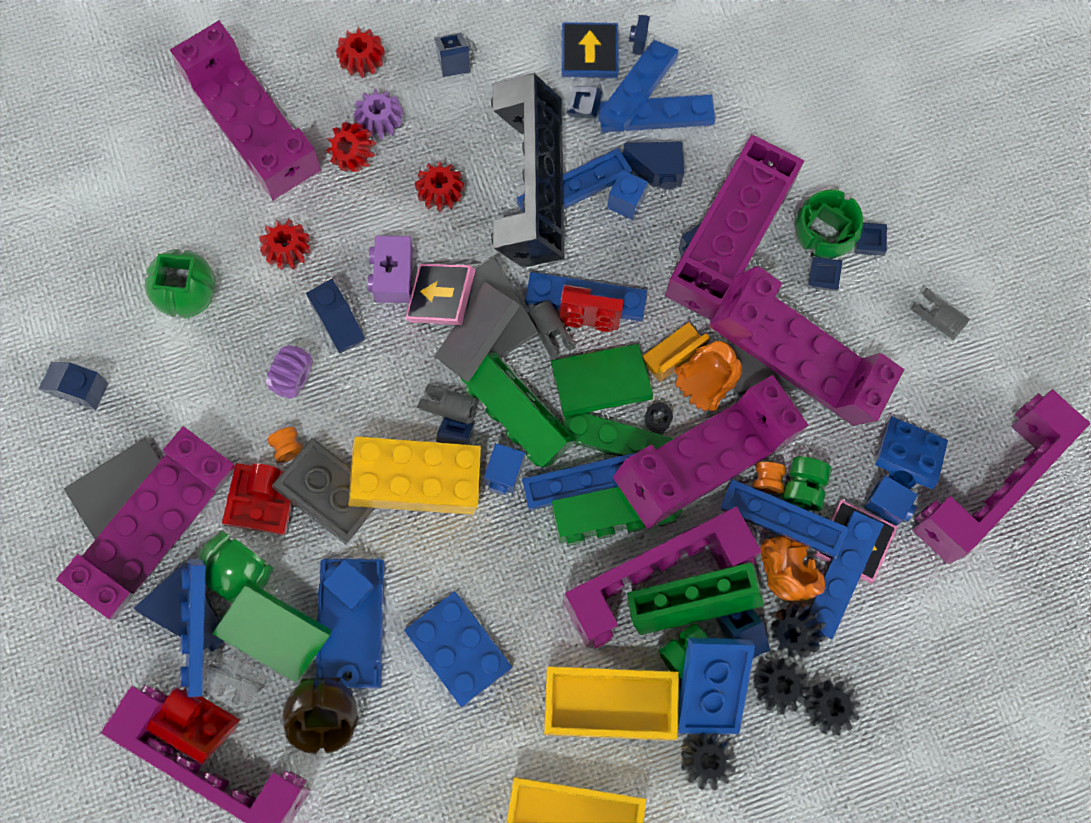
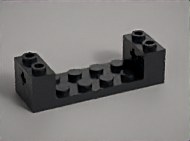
(537, 113)

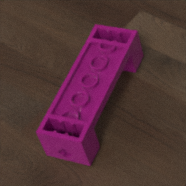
(245, 111)
(733, 226)
(802, 352)
(1050, 428)
(710, 453)
(147, 525)
(724, 535)
(127, 727)

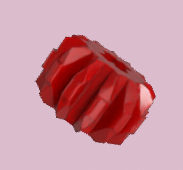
(360, 52)
(354, 136)
(428, 186)
(292, 252)

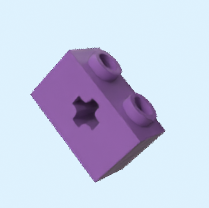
(394, 285)

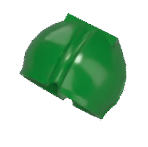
(835, 211)
(174, 300)
(231, 565)

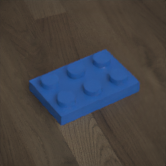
(458, 649)
(714, 685)

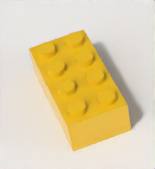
(414, 475)
(611, 704)
(555, 803)

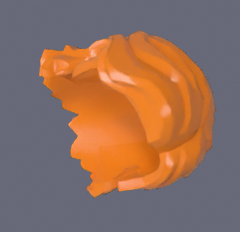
(709, 375)
(787, 572)

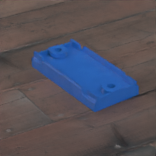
(357, 636)

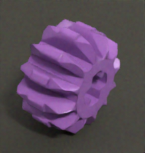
(379, 103)
(289, 371)

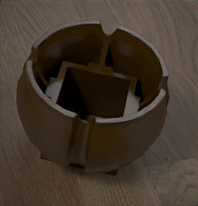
(320, 715)

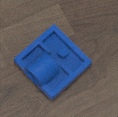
(911, 454)

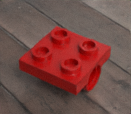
(582, 309)
(253, 501)
(192, 724)

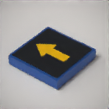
(589, 50)

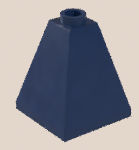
(164, 609)

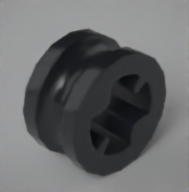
(661, 426)

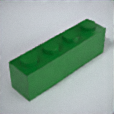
(519, 411)
(597, 514)
(695, 599)

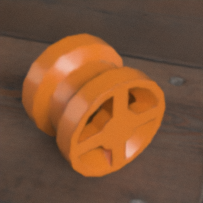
(285, 444)
(769, 477)

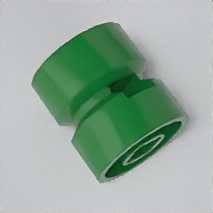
(807, 481)
(674, 652)

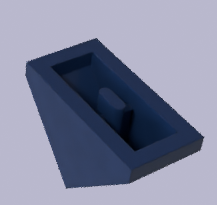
(452, 54)

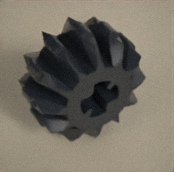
(798, 643)
(792, 691)
(842, 703)
(720, 762)

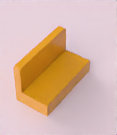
(674, 351)

